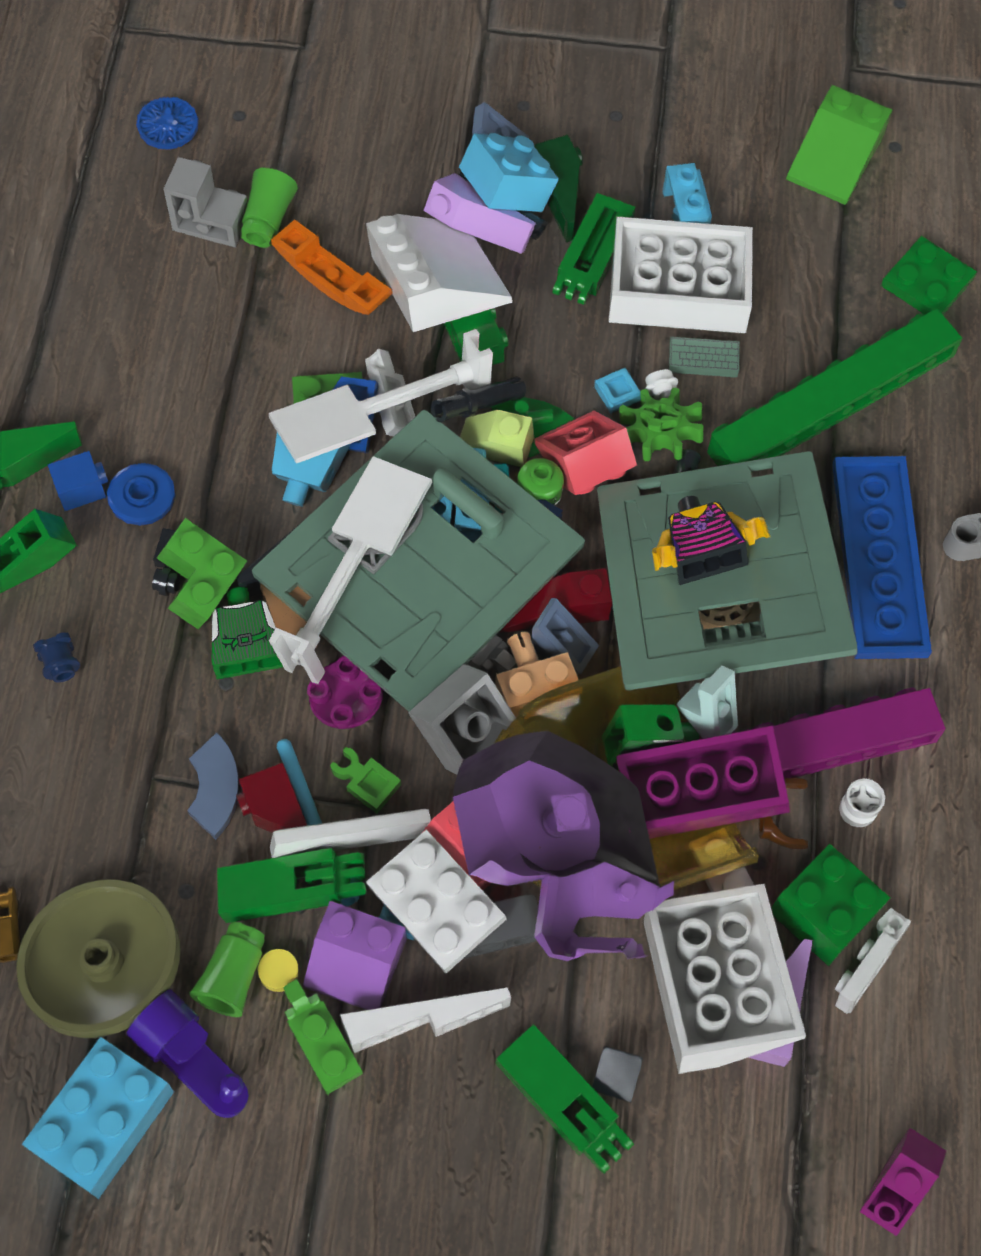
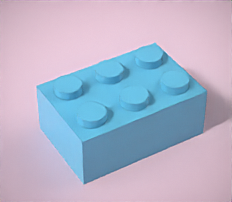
(99, 1117)

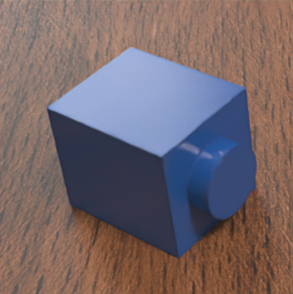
(78, 480)

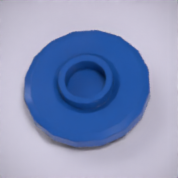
(167, 123)
(141, 494)

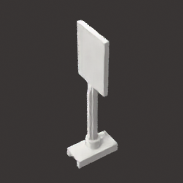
(340, 419)
(373, 519)

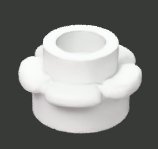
(661, 383)

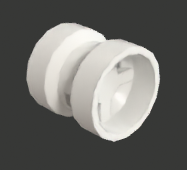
(867, 796)

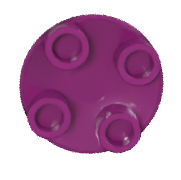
(344, 696)

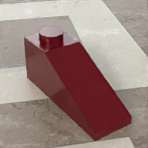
(580, 592)

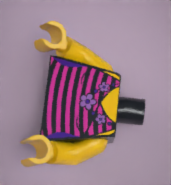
(706, 540)

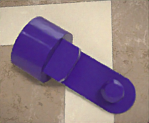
(170, 1033)

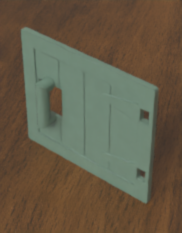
(788, 573)
(438, 590)

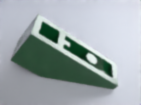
(565, 163)

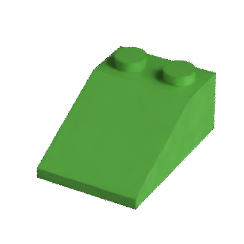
(839, 144)

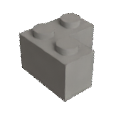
(200, 207)

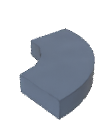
(217, 786)

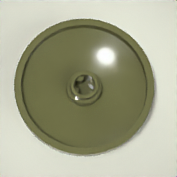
(97, 958)

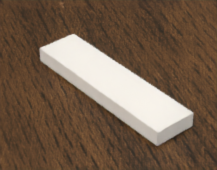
(350, 833)

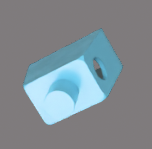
(312, 473)

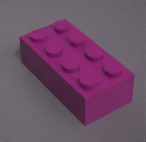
(708, 781)

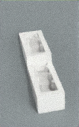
(444, 1015)

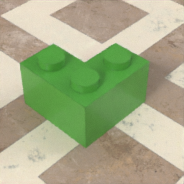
(206, 566)

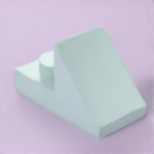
(712, 704)

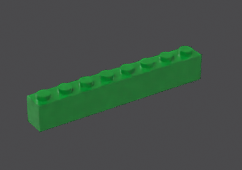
(837, 391)

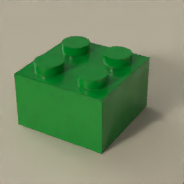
(829, 904)

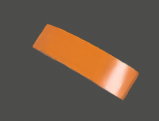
(327, 272)

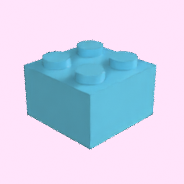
(508, 172)

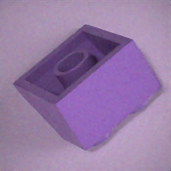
(354, 956)

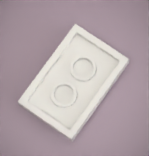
(436, 901)

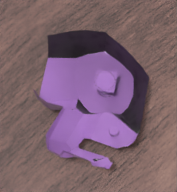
(580, 813)

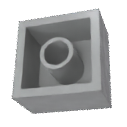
(462, 716)

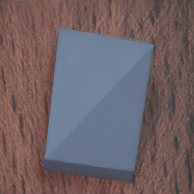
(560, 633)

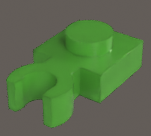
(369, 782)

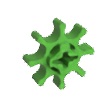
(662, 423)

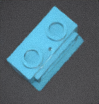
(688, 193)

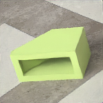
(502, 435)

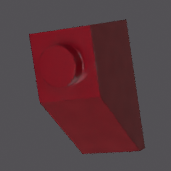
(270, 799)

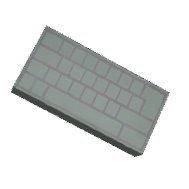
(704, 357)

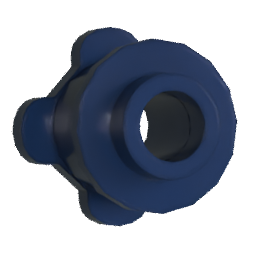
(57, 657)

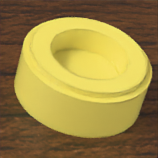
(277, 969)

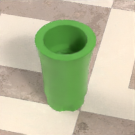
(267, 205)
(230, 971)

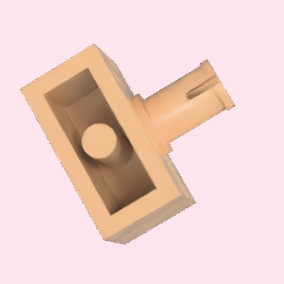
(533, 675)

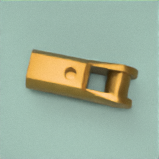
(9, 927)

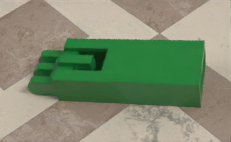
(593, 245)
(270, 884)
(552, 1086)

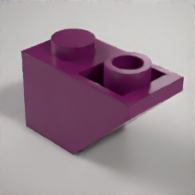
(904, 1181)

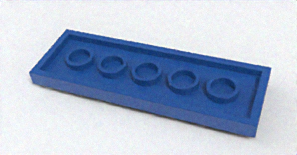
(881, 557)

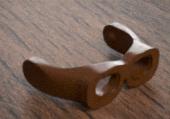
(769, 830)

